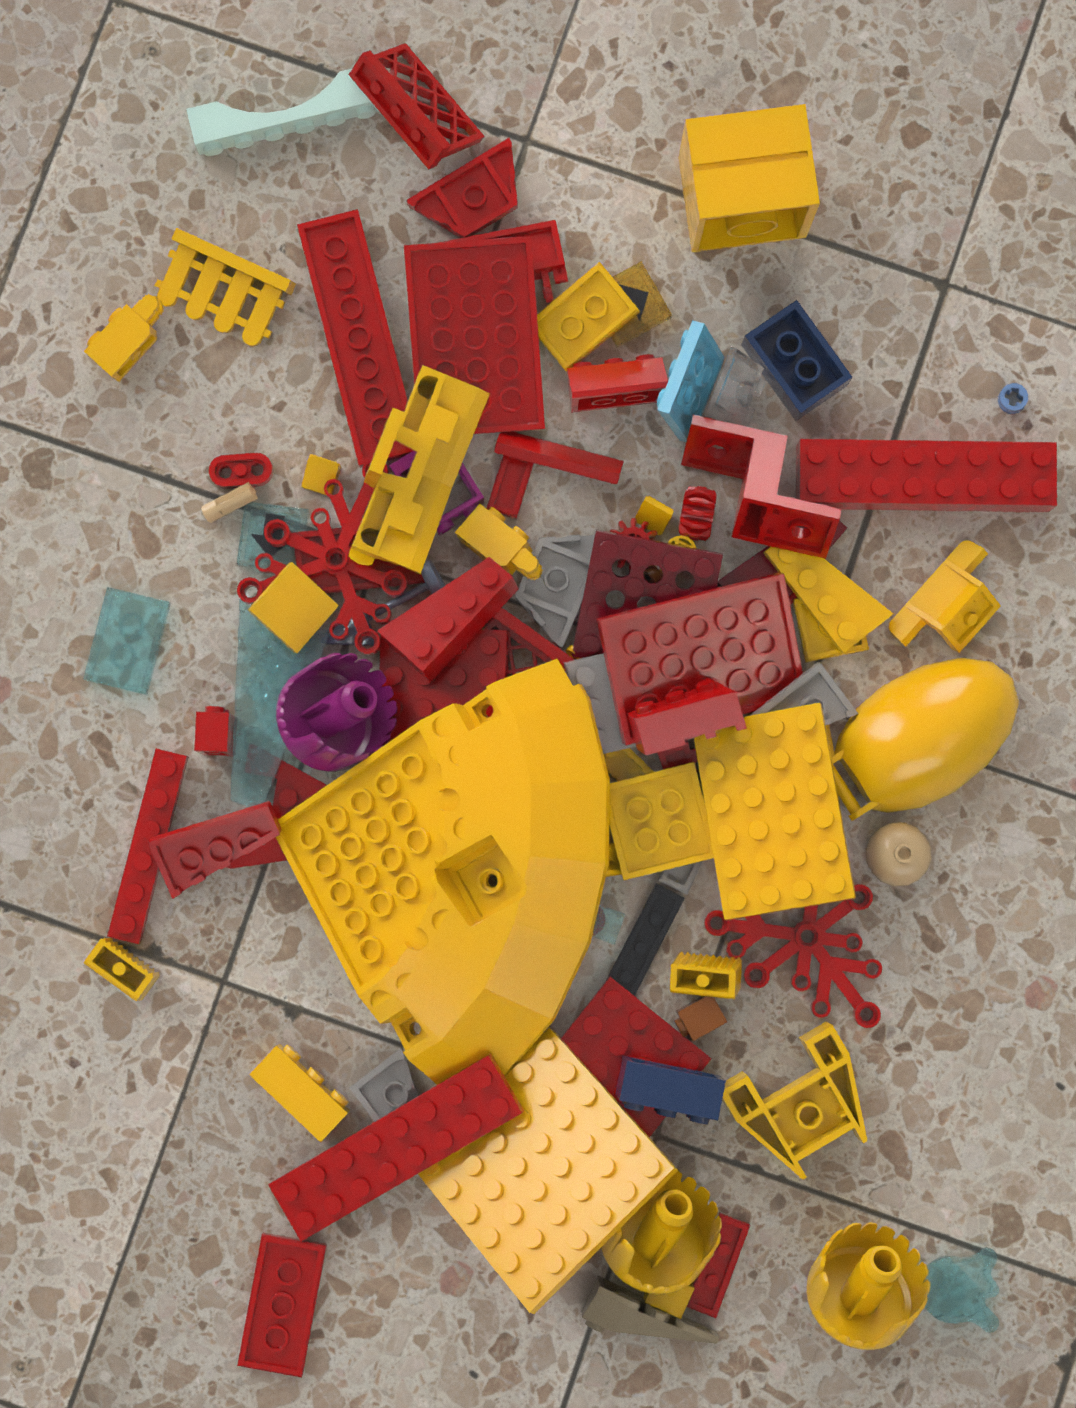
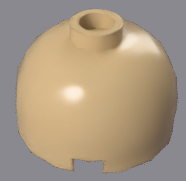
(898, 854)

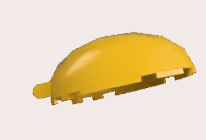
(925, 735)

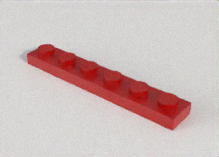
(141, 868)

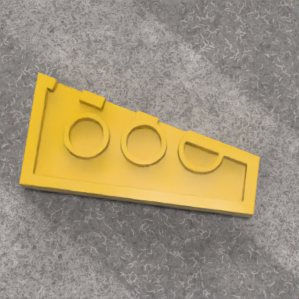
(830, 597)

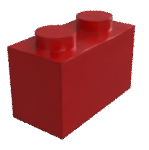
(214, 732)

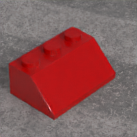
(616, 383)

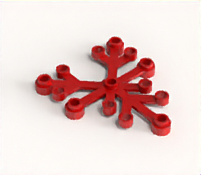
(353, 606)
(830, 966)

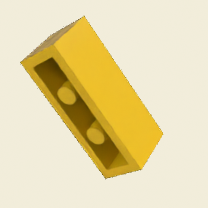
(300, 1091)

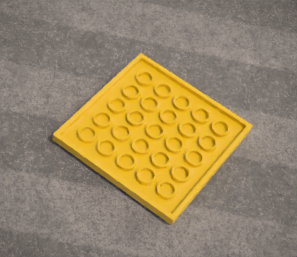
(551, 1179)

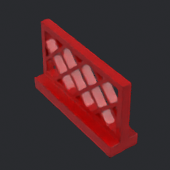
(408, 114)
(528, 639)

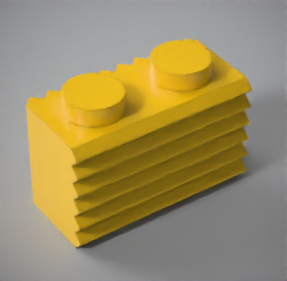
(121, 968)
(706, 975)

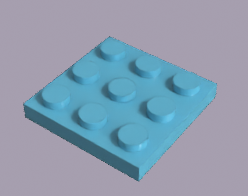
(690, 379)

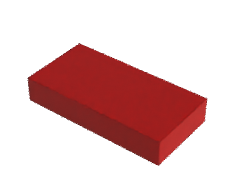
(510, 486)

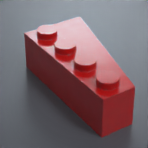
(449, 618)

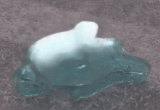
(961, 1288)

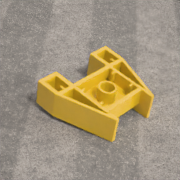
(806, 1110)

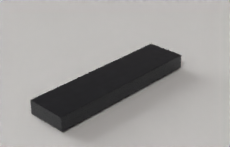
(646, 938)

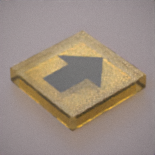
(645, 295)

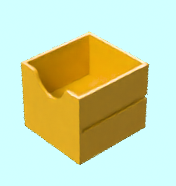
(748, 178)

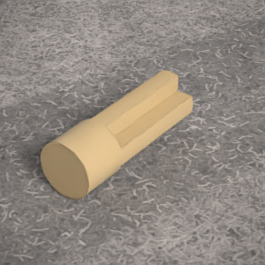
(229, 502)

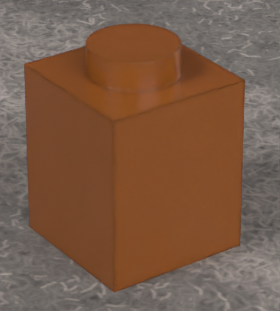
(699, 1017)

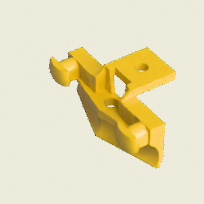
(408, 510)

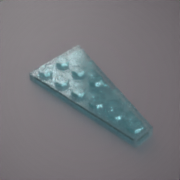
(261, 673)

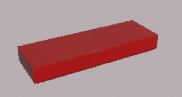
(715, 1277)

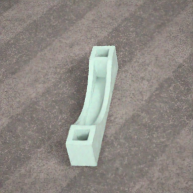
(223, 127)

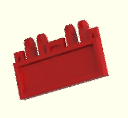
(545, 248)

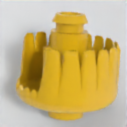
(666, 1239)
(867, 1286)

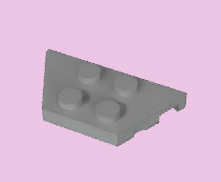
(559, 592)

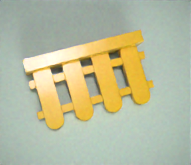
(239, 287)

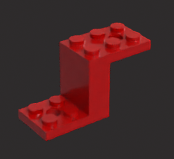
(760, 513)

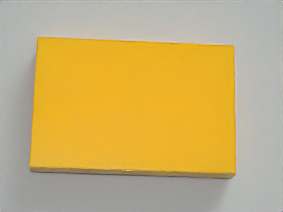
(584, 316)

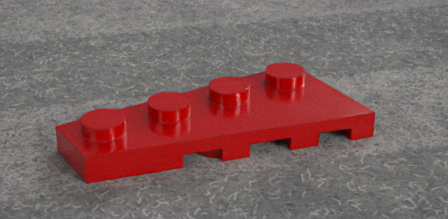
(202, 848)

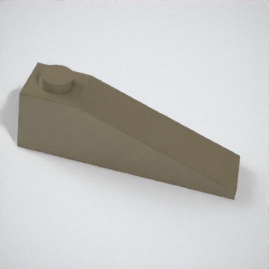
(626, 1312)

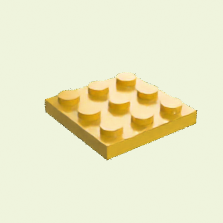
(659, 821)

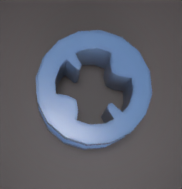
(1021, 394)

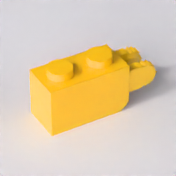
(125, 337)
(490, 537)

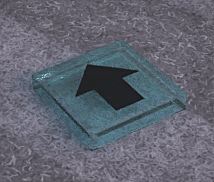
(252, 536)

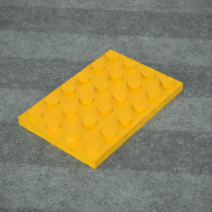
(774, 814)

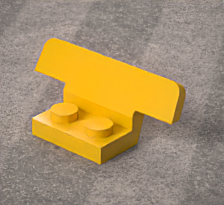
(949, 601)

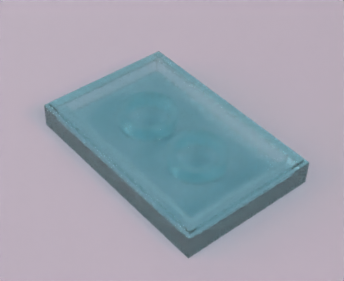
(127, 641)

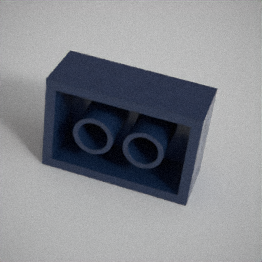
(796, 360)
(670, 1090)

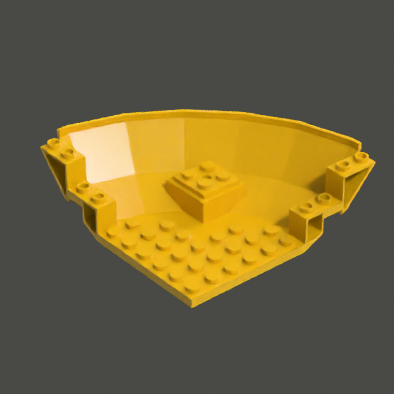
(405, 858)

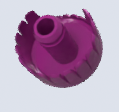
(335, 712)

